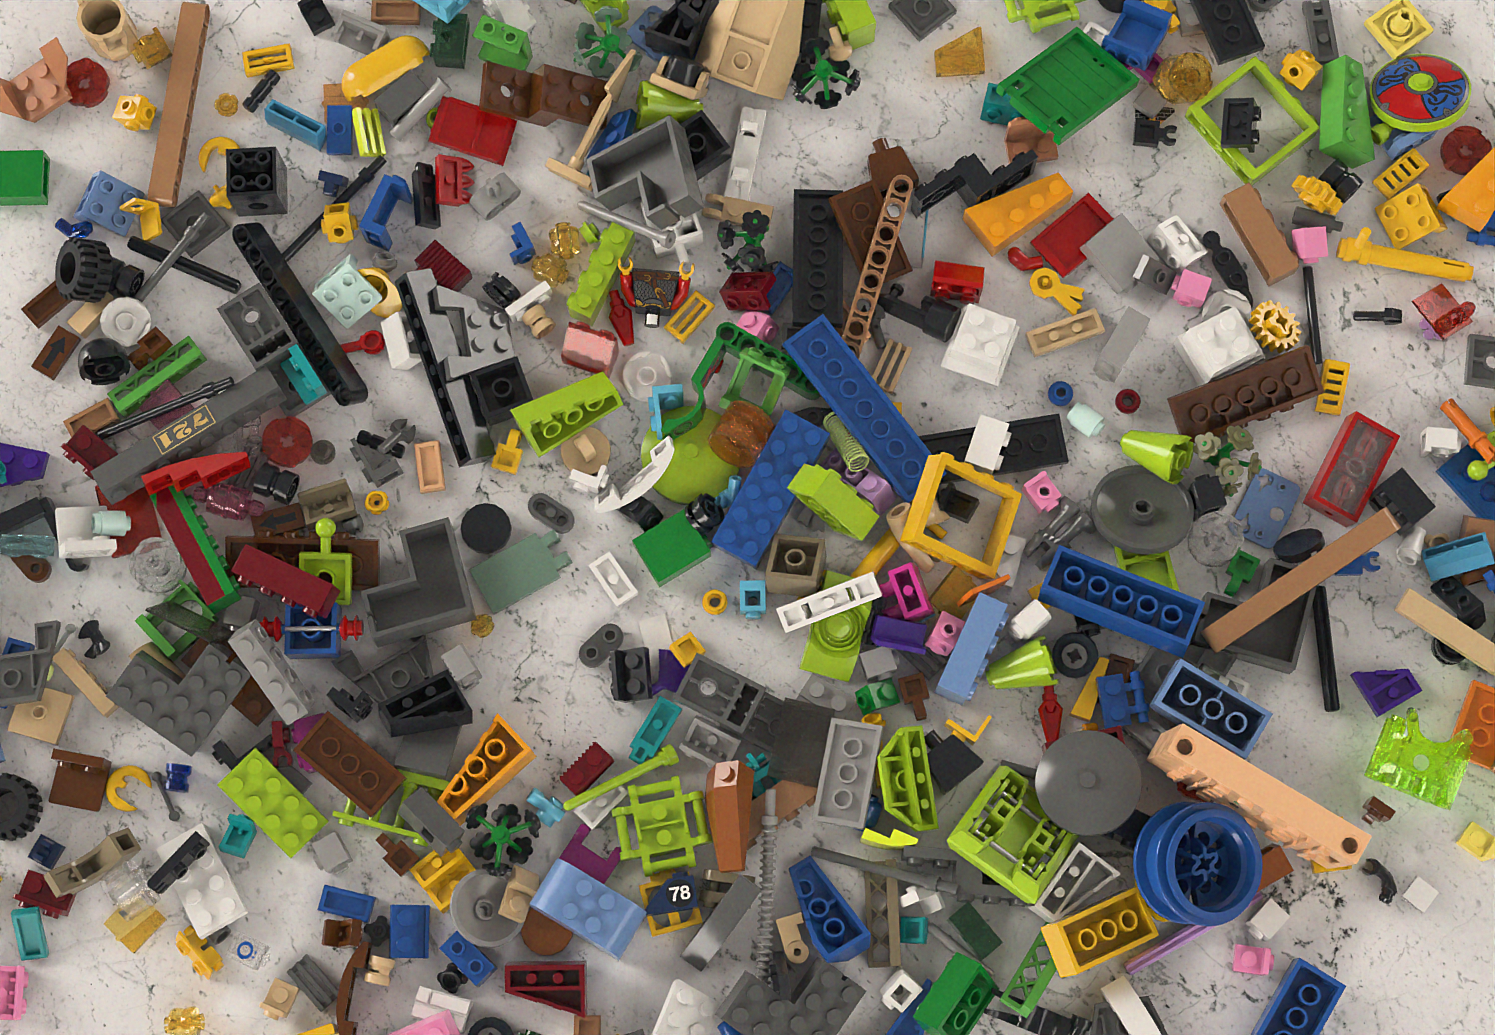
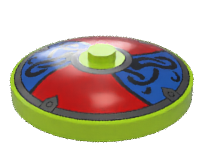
(1420, 93)

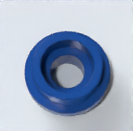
(1057, 400)

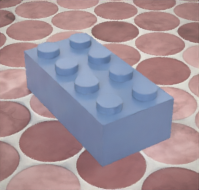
(972, 645)

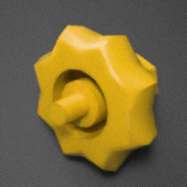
(219, 197)

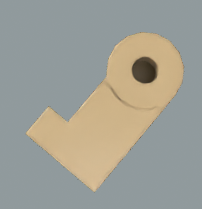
(794, 948)

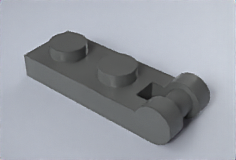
(1320, 31)

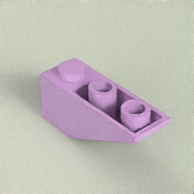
(867, 483)

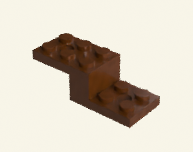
(541, 95)

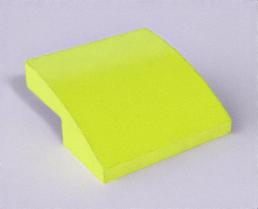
(895, 842)

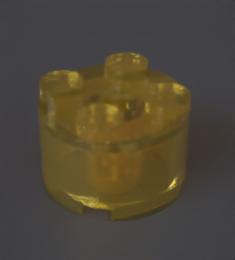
(1183, 78)

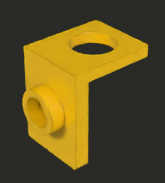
(149, 217)
(963, 734)

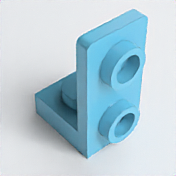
(664, 398)

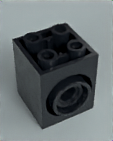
(256, 181)

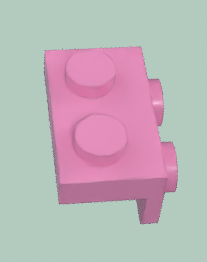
(12, 982)

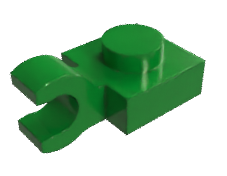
(1242, 570)

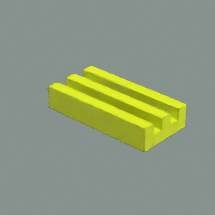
(373, 132)

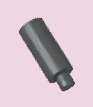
(1311, 218)

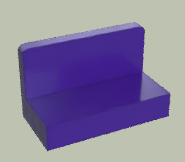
(899, 634)

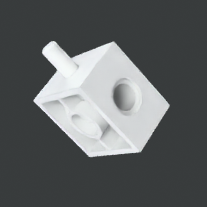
(687, 236)

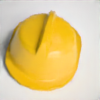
(381, 282)

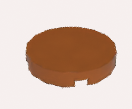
(544, 934)

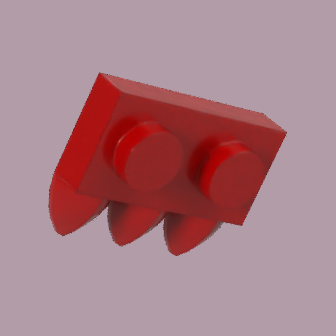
(450, 180)

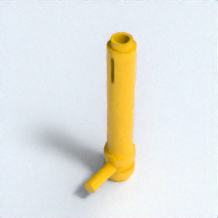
(1367, 253)
(885, 549)

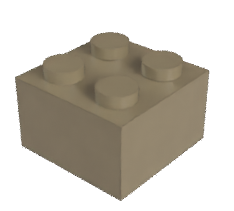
(795, 565)

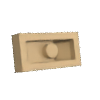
(518, 894)

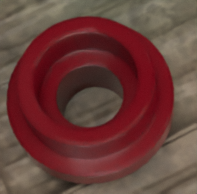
(1127, 394)

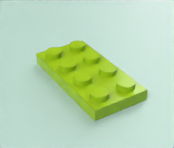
(273, 802)

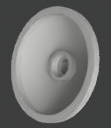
(486, 892)

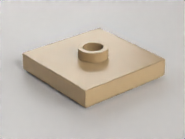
(44, 718)

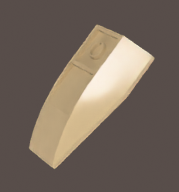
(753, 44)

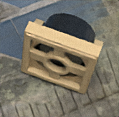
(681, 76)

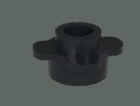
(371, 930)
(446, 982)

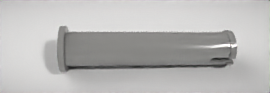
(419, 110)

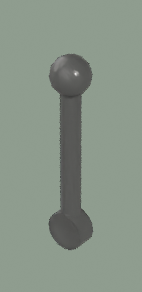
(173, 815)

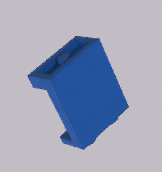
(1137, 33)
(380, 208)

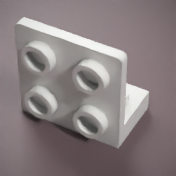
(76, 534)

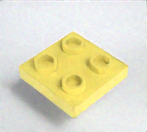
(1398, 27)

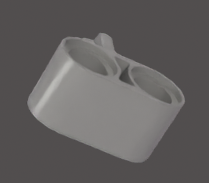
(495, 196)

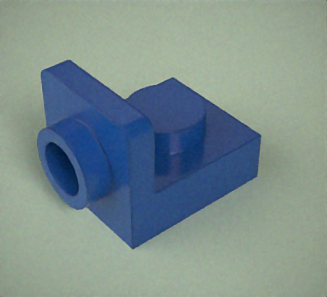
(525, 248)

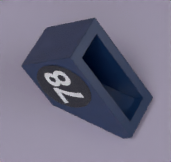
(674, 896)

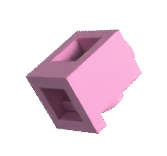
(1032, 492)

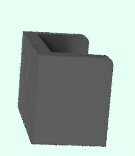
(400, 97)

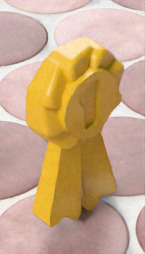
(1046, 284)

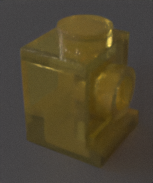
(151, 49)

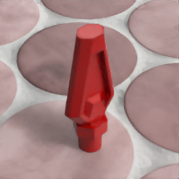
(621, 318)
(1050, 714)

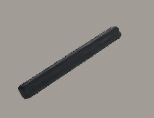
(185, 265)
(1325, 650)

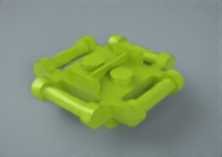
(1034, 9)
(662, 826)

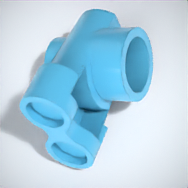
(549, 809)

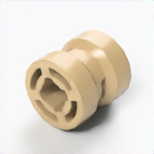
(538, 321)
(379, 970)

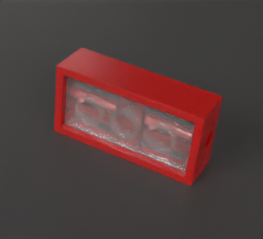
(1351, 469)

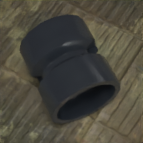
(1341, 181)
(126, 278)
(278, 484)

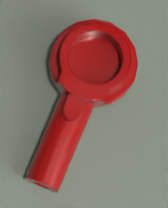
(371, 342)

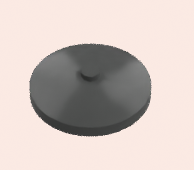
(1141, 510)
(1088, 783)

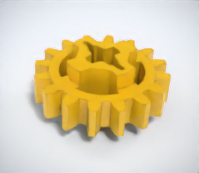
(1317, 194)
(1274, 326)

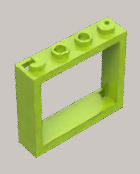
(1232, 156)

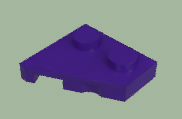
(22, 464)
(1386, 688)

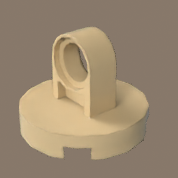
(586, 451)

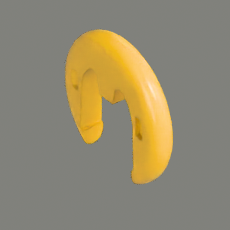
(221, 143)
(116, 780)

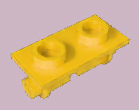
(202, 960)

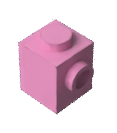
(1310, 243)
(1190, 288)
(944, 633)

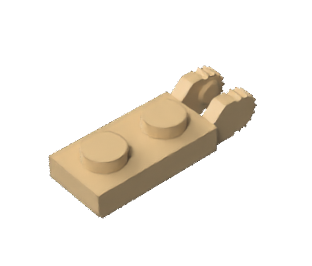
(734, 209)

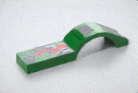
(700, 380)

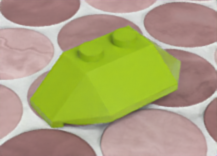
(907, 779)

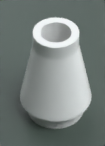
(1411, 547)

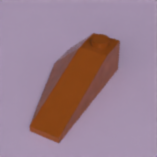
(728, 810)

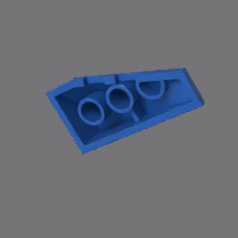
(828, 917)

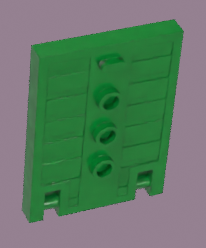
(1068, 85)

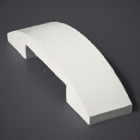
(613, 498)
(1129, 1008)

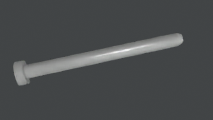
(665, 238)

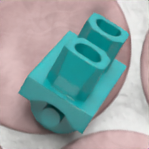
(759, 773)

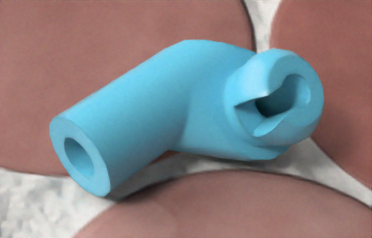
(728, 495)

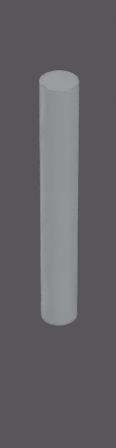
(954, 946)

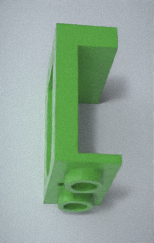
(504, 47)
(755, 356)
(149, 624)

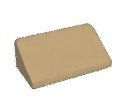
(89, 316)

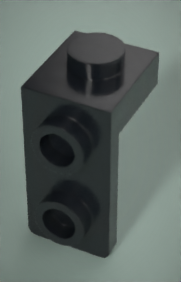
(1461, 601)
(224, 754)

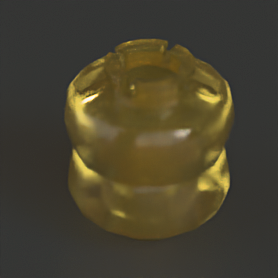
(564, 240)
(550, 269)
(184, 1021)

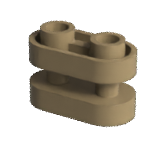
(713, 896)

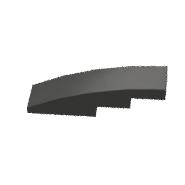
(720, 922)

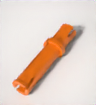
(1476, 438)

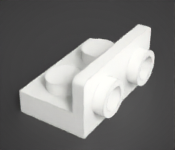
(1176, 244)

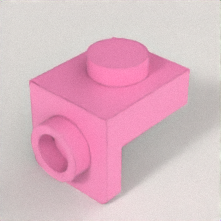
(759, 325)

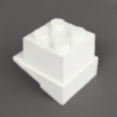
(981, 344)
(1218, 347)

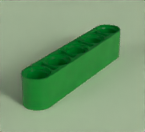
(742, 338)

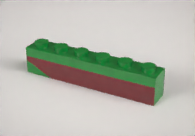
(197, 548)

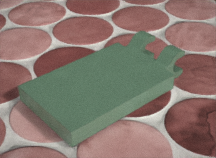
(519, 571)

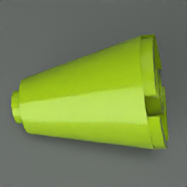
(657, 103)
(1159, 452)
(1024, 667)

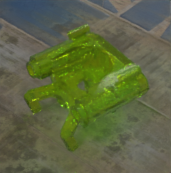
(1394, 757)

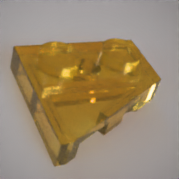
(961, 56)

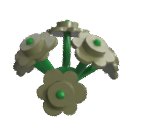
(1228, 468)

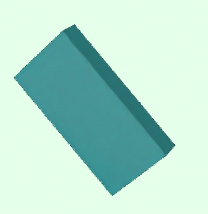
(29, 933)

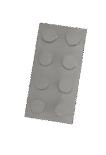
(847, 773)

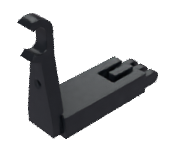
(30, 512)

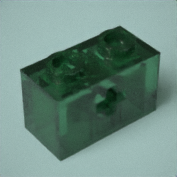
(451, 53)
(974, 931)

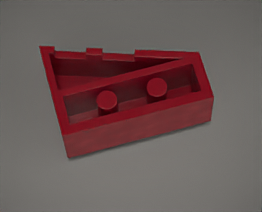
(550, 983)

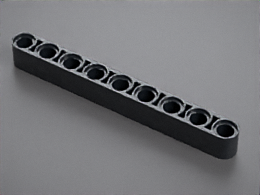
(300, 314)

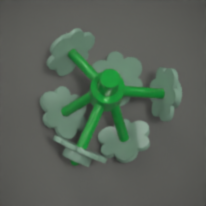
(614, 41)

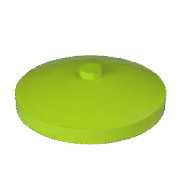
(693, 464)

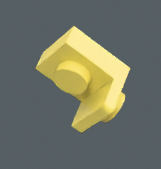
(1477, 842)

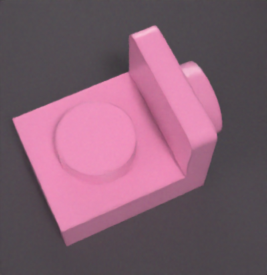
(1252, 960)

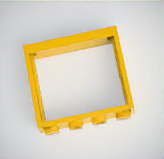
(922, 505)

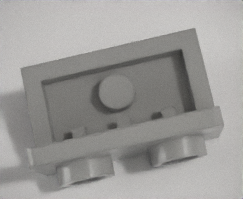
(709, 742)

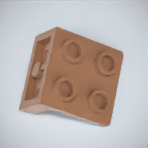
(1024, 136)

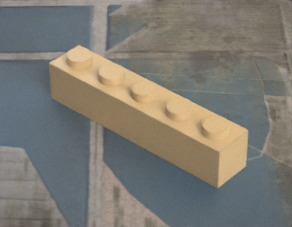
(85, 681)

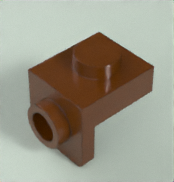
(342, 934)

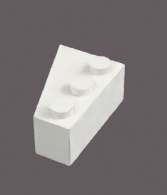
(510, 12)
(1072, 883)

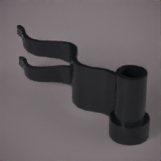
(1042, 1020)

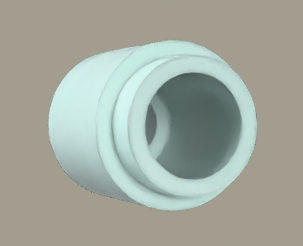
(1086, 420)
(110, 523)

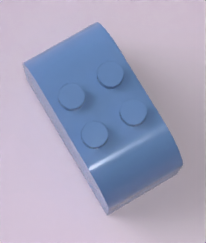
(1210, 708)
(588, 908)

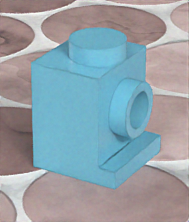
(756, 590)

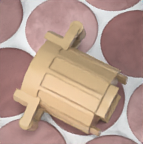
(107, 28)

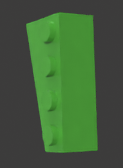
(1345, 113)

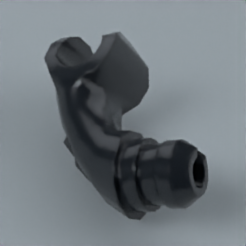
(1388, 885)

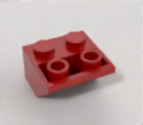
(957, 282)

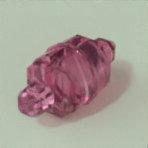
(228, 501)

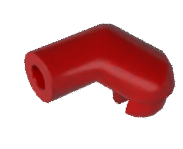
(1022, 262)

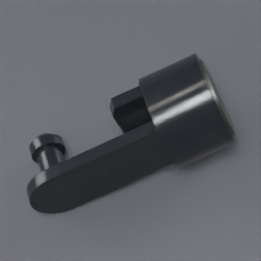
(934, 318)

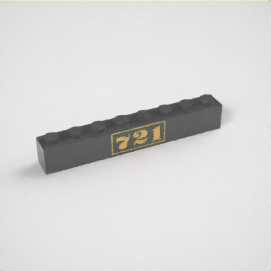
(189, 434)

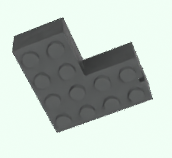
(652, 166)
(432, 596)
(1275, 641)
(178, 707)
(815, 1008)

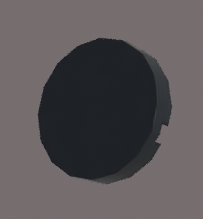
(486, 528)
(1299, 545)

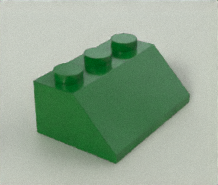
(956, 998)

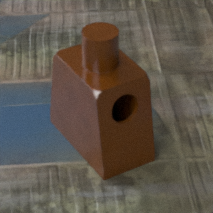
(889, 163)

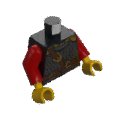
(654, 291)

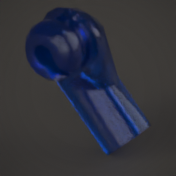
(77, 230)

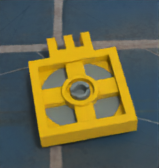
(667, 922)

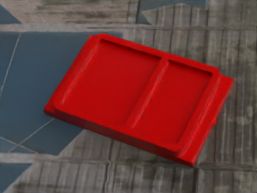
(472, 131)
(1063, 238)

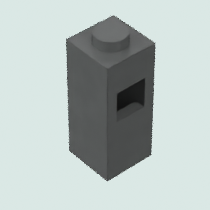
(431, 822)

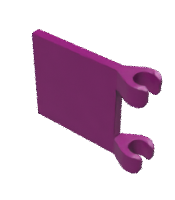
(587, 860)

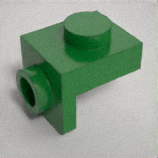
(877, 696)

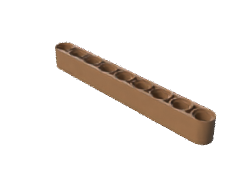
(179, 104)
(877, 271)
(1300, 580)

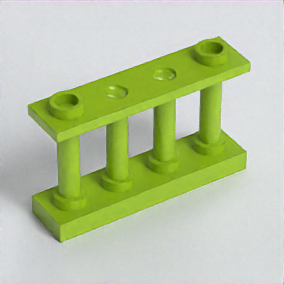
(435, 790)

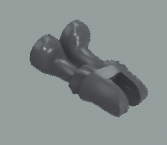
(1046, 537)

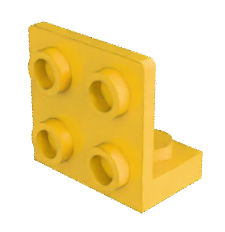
(1410, 216)

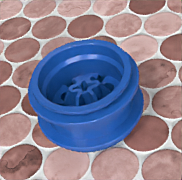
(1168, 883)

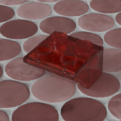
(590, 348)

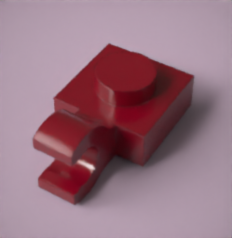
(281, 736)

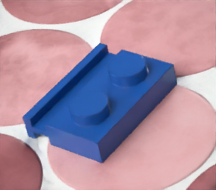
(409, 931)

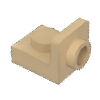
(279, 999)

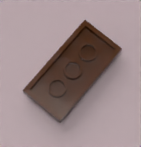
(857, 216)
(251, 699)
(349, 764)

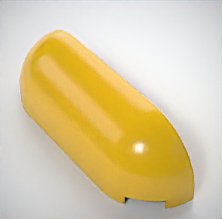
(383, 66)

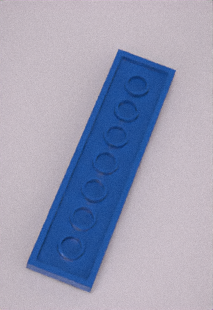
(860, 405)

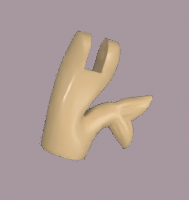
(897, 519)

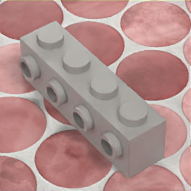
(271, 671)

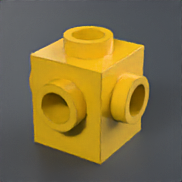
(1300, 69)
(134, 112)
(339, 223)

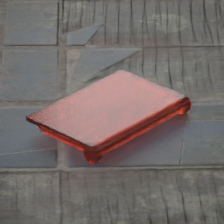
(143, 520)

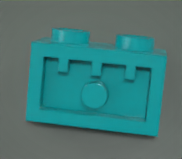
(997, 108)
(303, 376)

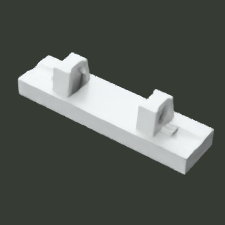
(745, 153)
(829, 602)

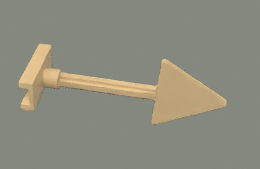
(573, 169)

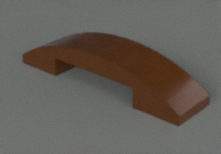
(358, 960)

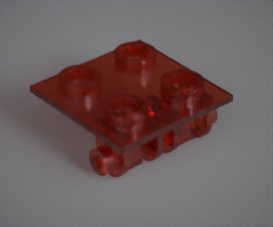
(1444, 311)

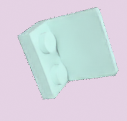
(346, 292)

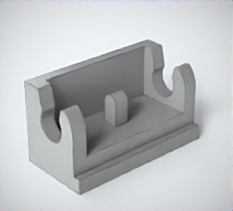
(360, 33)

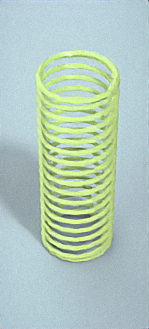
(855, 452)

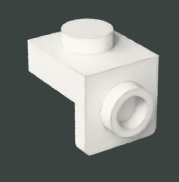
(585, 482)
(929, 900)

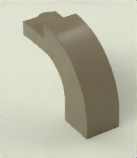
(95, 864)

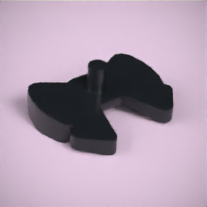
(100, 645)

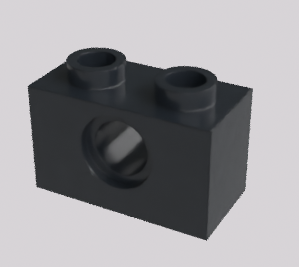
(1206, 495)

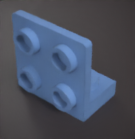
(1400, 140)
(103, 201)

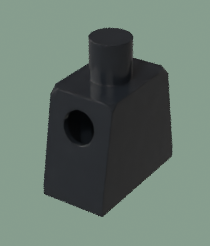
(950, 760)

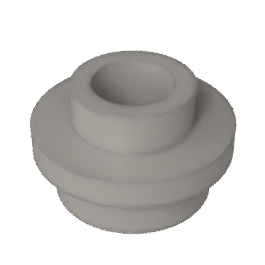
(385, 261)

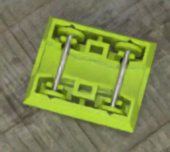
(1011, 836)

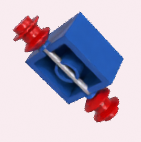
(311, 636)

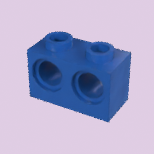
(468, 959)

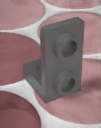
(386, 470)

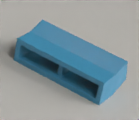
(295, 124)
(1458, 556)

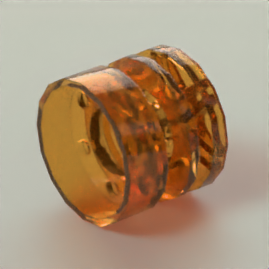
(741, 434)

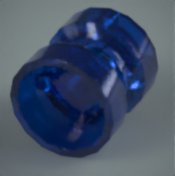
(177, 777)

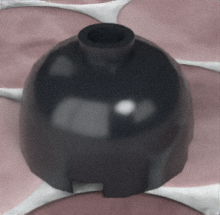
(103, 361)

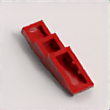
(205, 469)

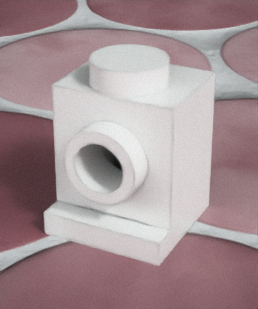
(1439, 442)
(909, 990)

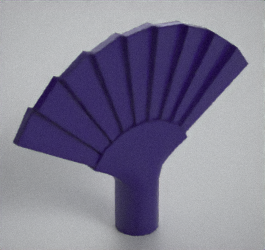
(670, 672)

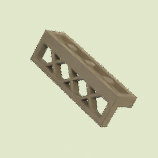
(892, 918)

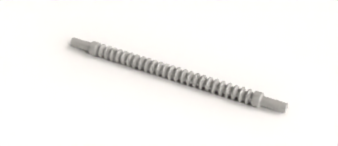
(769, 821)

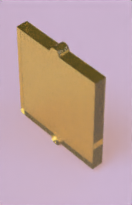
(951, 591)
(137, 931)

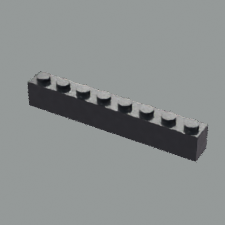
(435, 342)

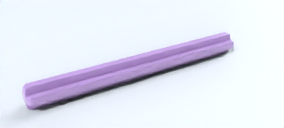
(1171, 943)

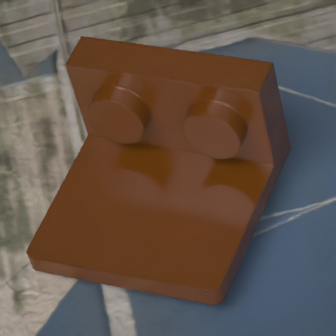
(79, 780)

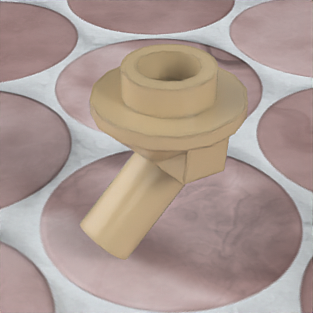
(840, 49)

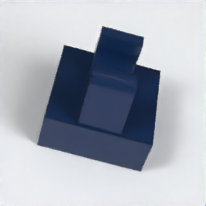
(332, 182)
(46, 851)

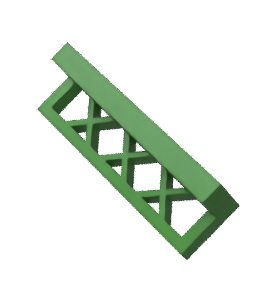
(174, 372)
(1038, 986)

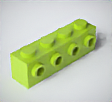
(601, 273)

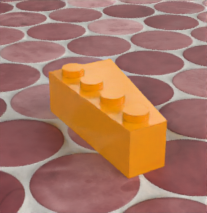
(1474, 196)
(1016, 212)
(487, 770)

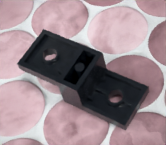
(973, 181)

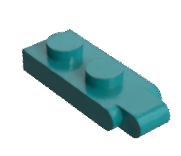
(654, 730)

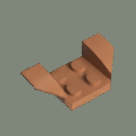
(39, 87)

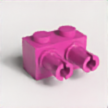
(910, 592)

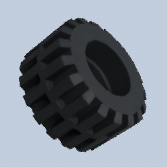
(83, 270)
(27, 807)

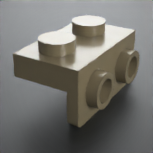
(327, 501)

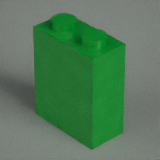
(24, 177)
(672, 548)

